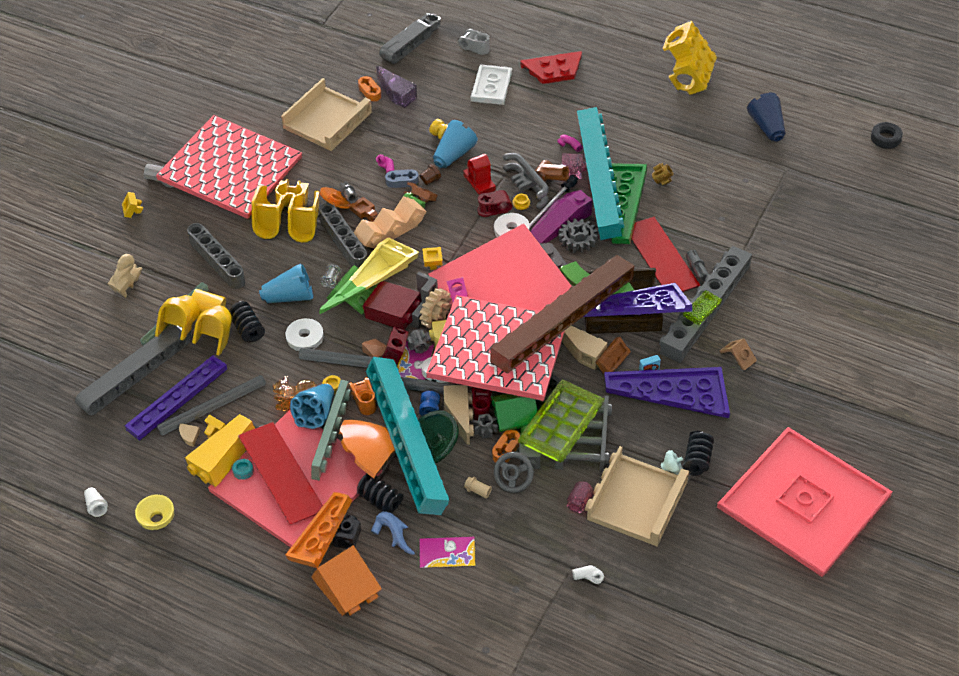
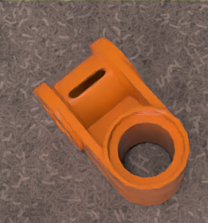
(363, 396)

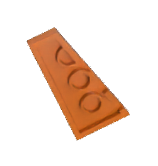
(316, 538)

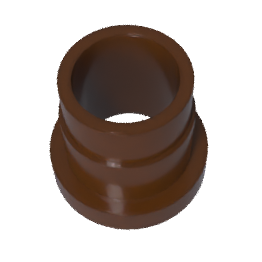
(430, 174)

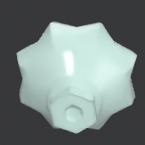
(672, 462)

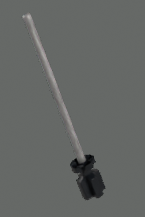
(570, 183)

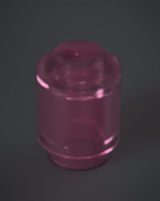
(579, 496)

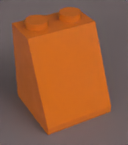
(347, 581)

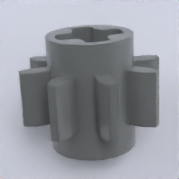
(419, 341)
(485, 426)

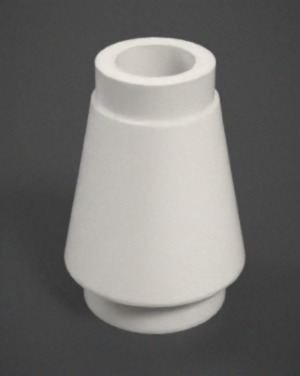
(95, 503)

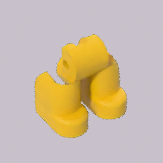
(301, 219)
(206, 307)

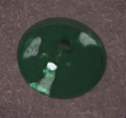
(440, 433)

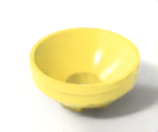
(153, 506)

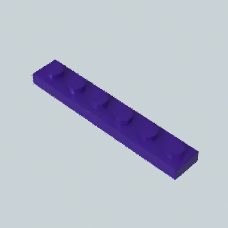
(175, 397)

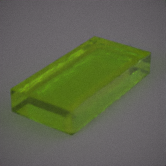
(703, 307)

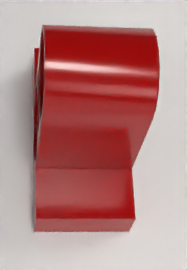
(479, 174)

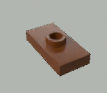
(613, 356)

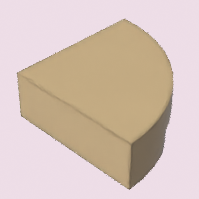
(189, 433)

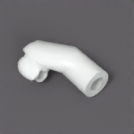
(588, 572)

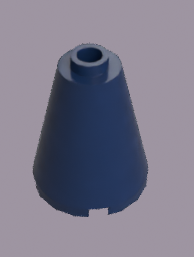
(768, 115)

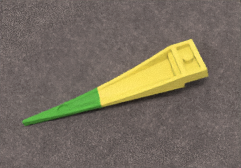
(384, 261)

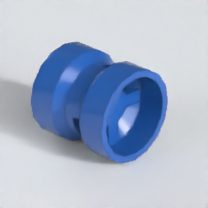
(429, 402)

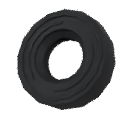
(886, 127)

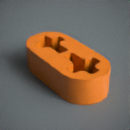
(371, 91)
(502, 444)

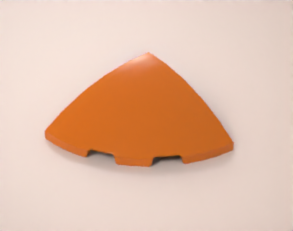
(368, 443)

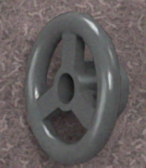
(512, 488)

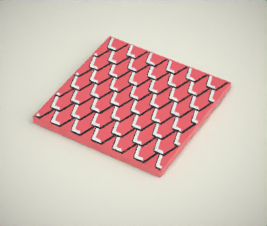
(228, 164)
(466, 343)

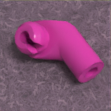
(385, 163)

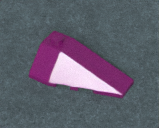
(568, 207)

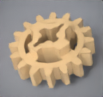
(435, 307)

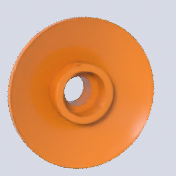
(334, 197)

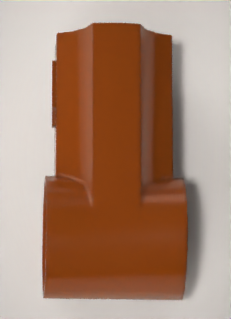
(548, 171)

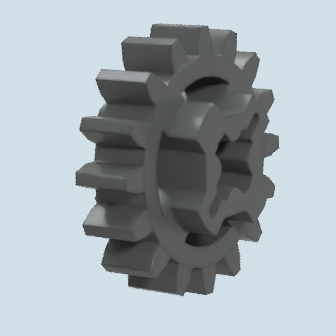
(578, 235)

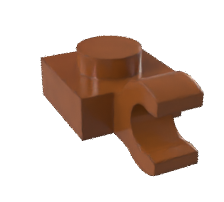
(423, 194)
(364, 208)

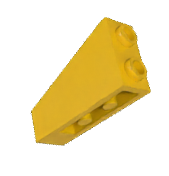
(219, 453)

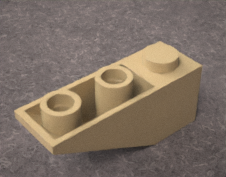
(584, 346)
(456, 403)

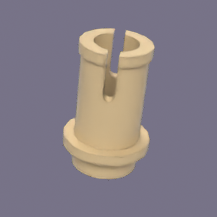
(477, 487)

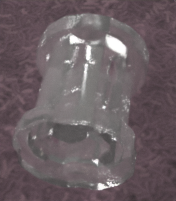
(330, 275)

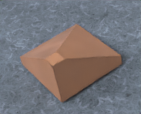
(373, 348)

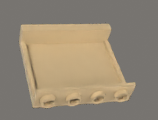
(325, 116)
(636, 498)

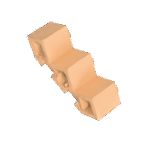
(390, 223)

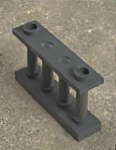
(603, 458)

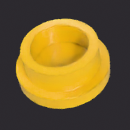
(521, 202)

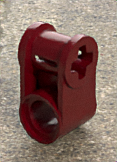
(494, 202)
(481, 402)

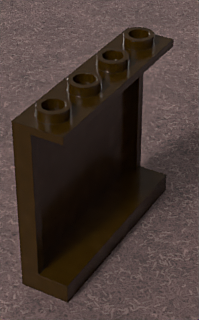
(641, 279)

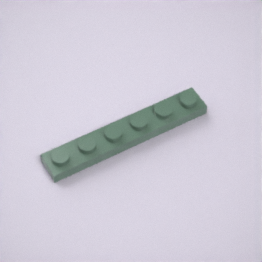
(329, 433)

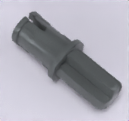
(348, 192)
(697, 264)

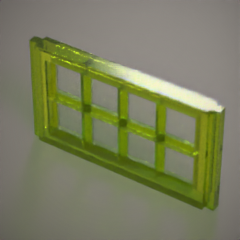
(561, 420)

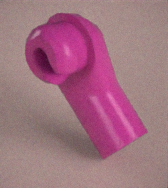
(571, 141)

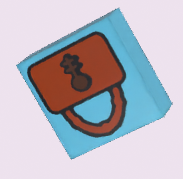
(650, 363)

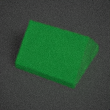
(513, 411)

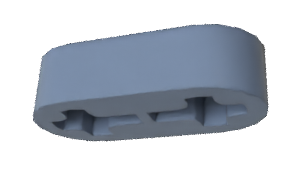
(401, 178)

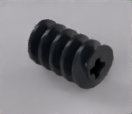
(246, 322)
(698, 453)
(379, 494)

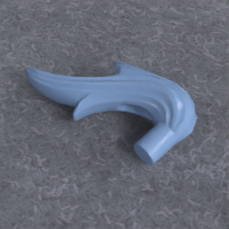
(396, 527)

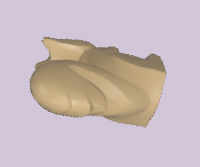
(125, 275)

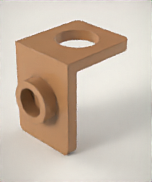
(741, 353)

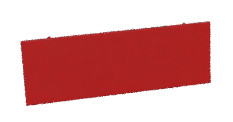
(662, 255)
(281, 473)

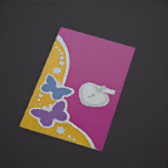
(411, 362)
(447, 552)

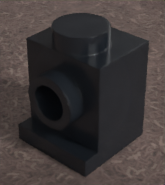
(347, 533)

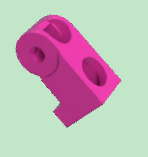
(460, 290)

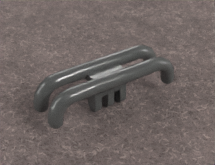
(527, 178)

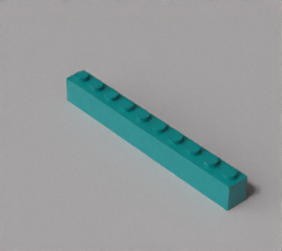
(599, 174)
(407, 437)

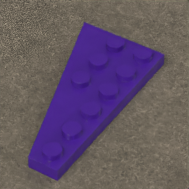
(656, 299)
(686, 388)

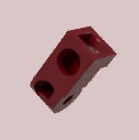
(395, 344)

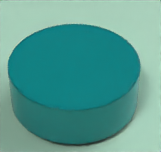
(242, 469)

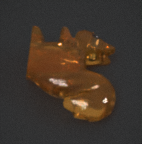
(288, 392)

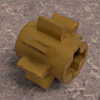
(662, 174)

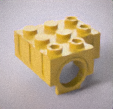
(692, 57)

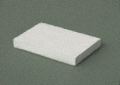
(491, 84)

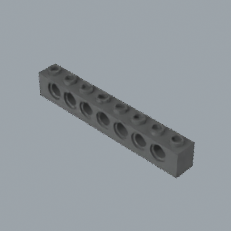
(721, 283)

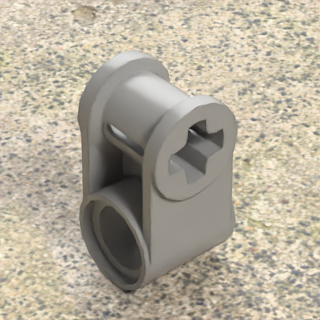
(476, 41)

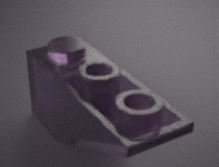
(398, 89)

